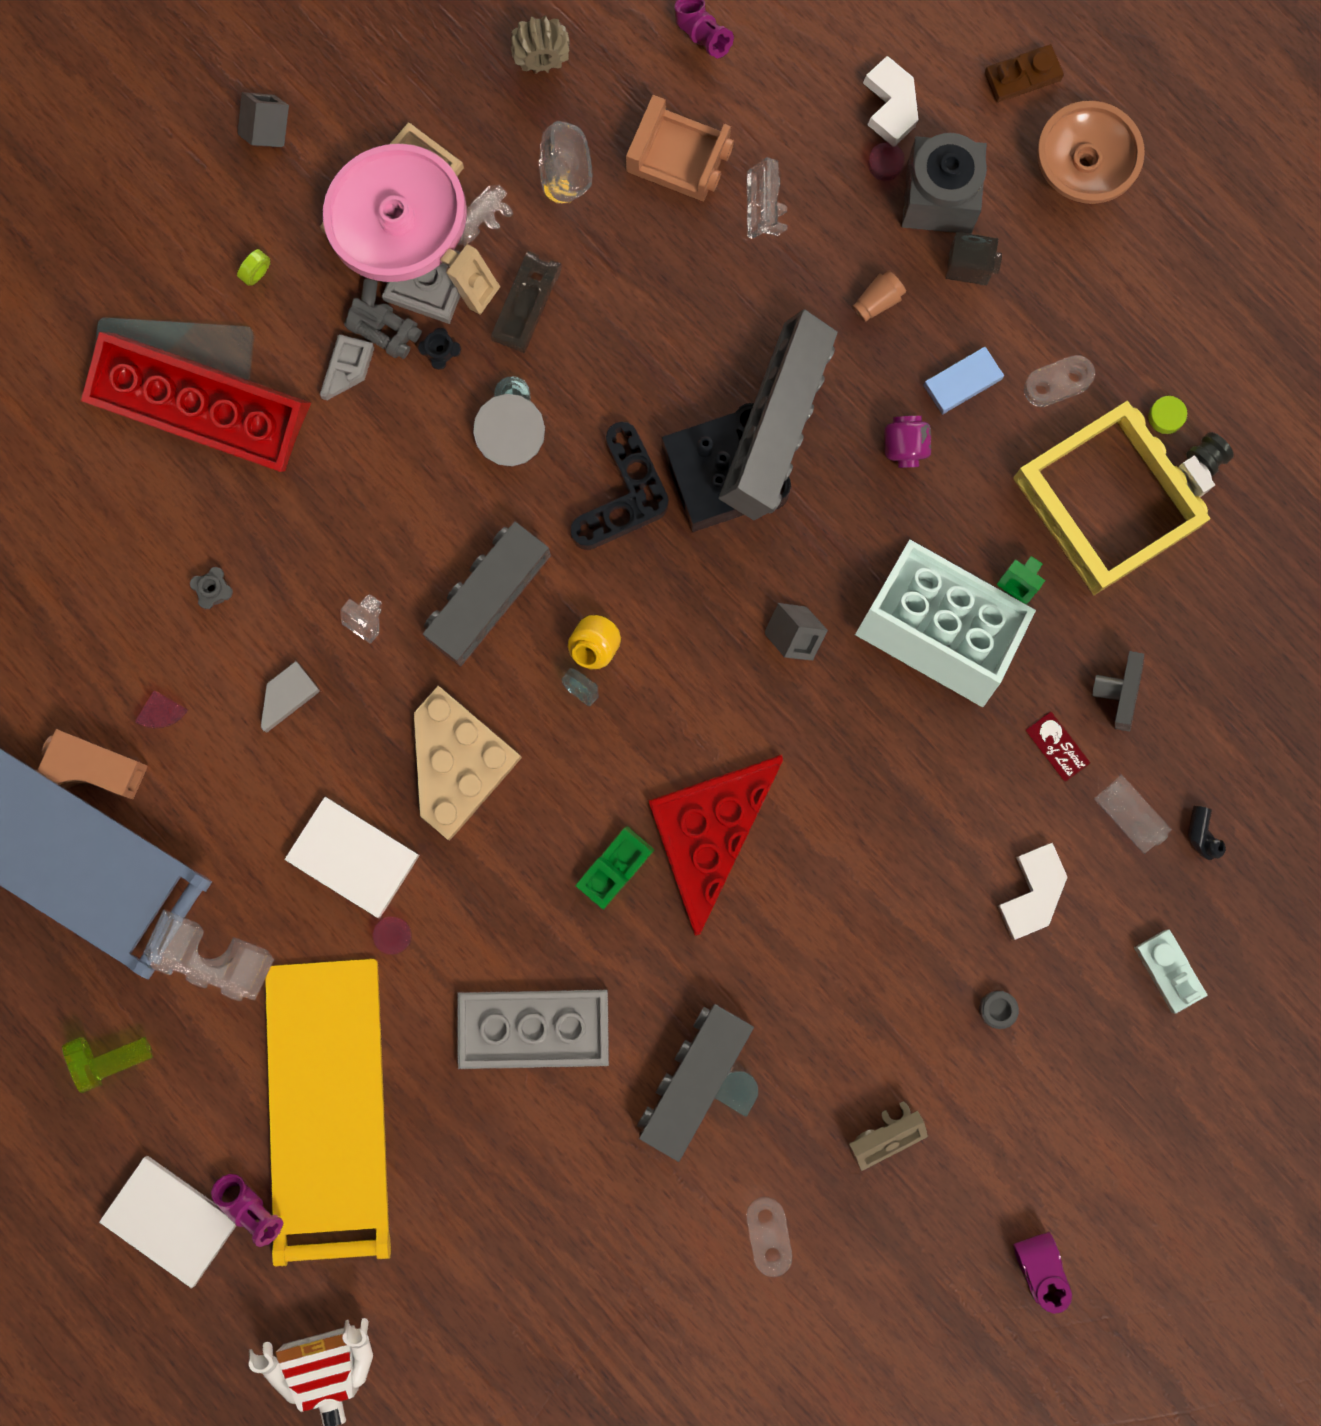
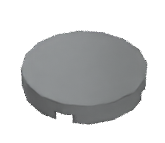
(509, 430)

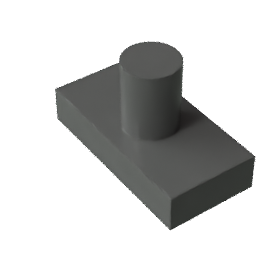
(1122, 690)

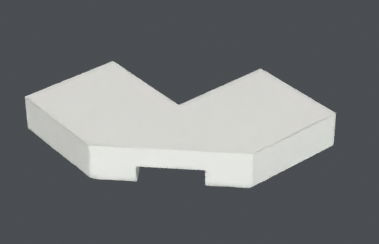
(898, 91)
(1046, 881)

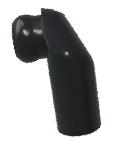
(1201, 837)

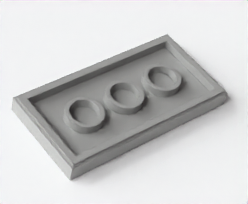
(533, 1029)

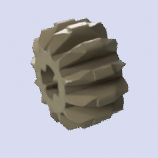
(540, 44)

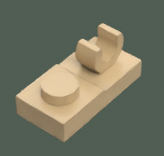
(471, 277)

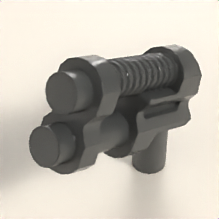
(369, 319)

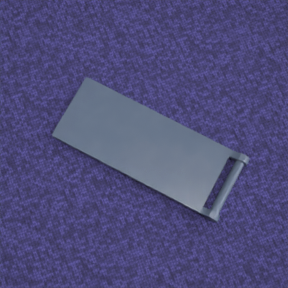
(84, 865)

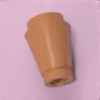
(879, 296)

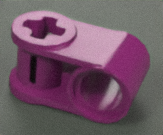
(1043, 1266)

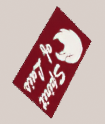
(1058, 746)

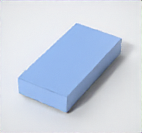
(963, 380)

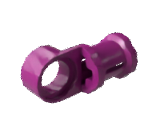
(703, 27)
(238, 1210)

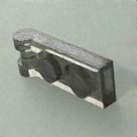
(525, 302)

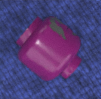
(907, 440)

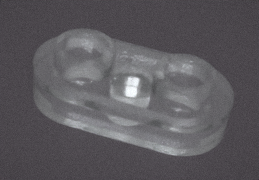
(1057, 381)
(769, 1235)

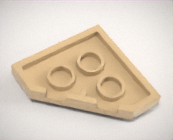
(456, 762)

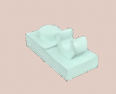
(1170, 971)

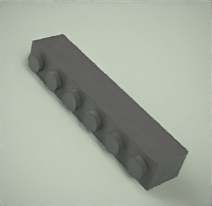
(779, 416)

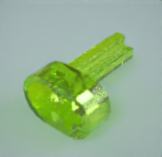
(89, 1071)

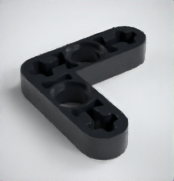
(631, 502)

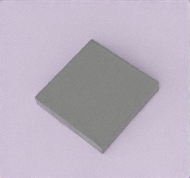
(427, 295)

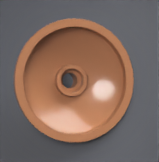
(1093, 134)

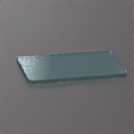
(213, 345)

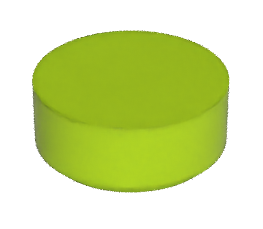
(253, 267)
(1167, 415)

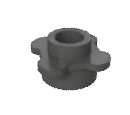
(218, 595)

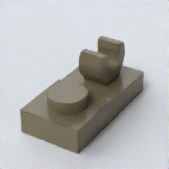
(882, 1143)

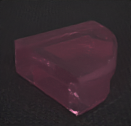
(160, 712)

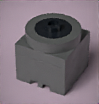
(944, 183)

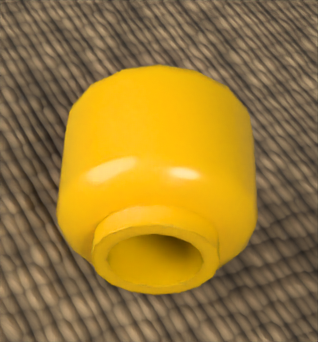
(594, 642)

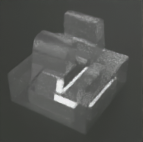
(362, 618)

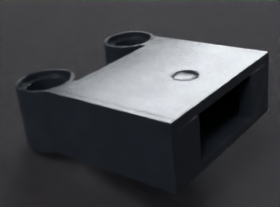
(700, 463)

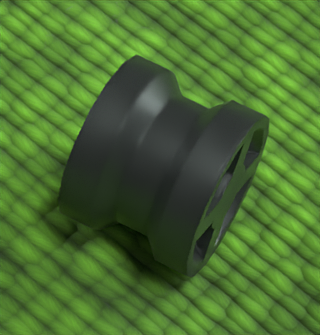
(1212, 452)

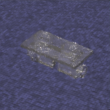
(1133, 814)

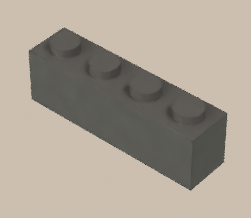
(486, 593)
(695, 1082)

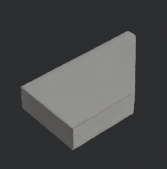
(347, 365)
(286, 695)

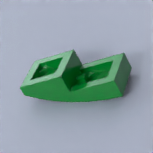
(615, 867)

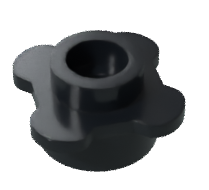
(433, 340)

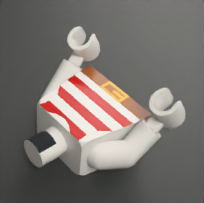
(319, 1369)

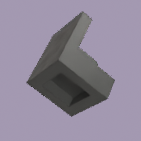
(263, 119)
(795, 631)

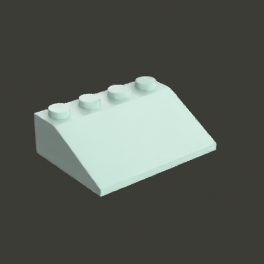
(946, 623)

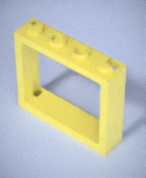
(1065, 529)

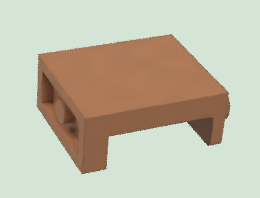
(678, 151)

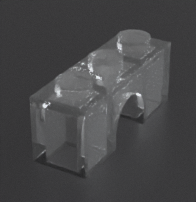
(237, 971)

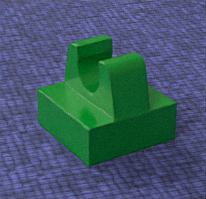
(1022, 580)

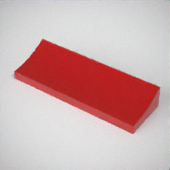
(194, 401)

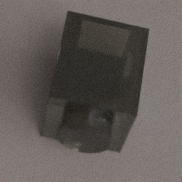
(973, 258)

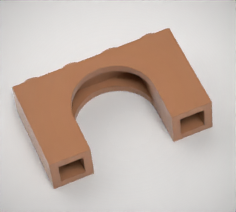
(75, 762)

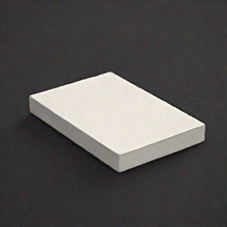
(352, 857)
(168, 1221)

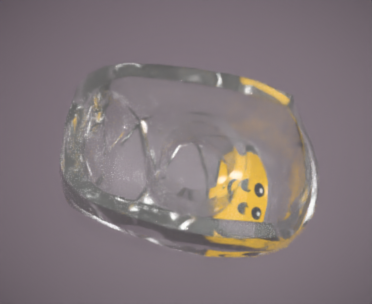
(564, 162)

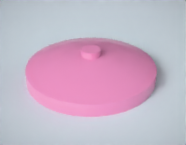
(394, 212)

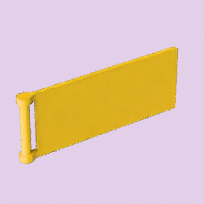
(326, 1107)

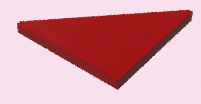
(706, 830)

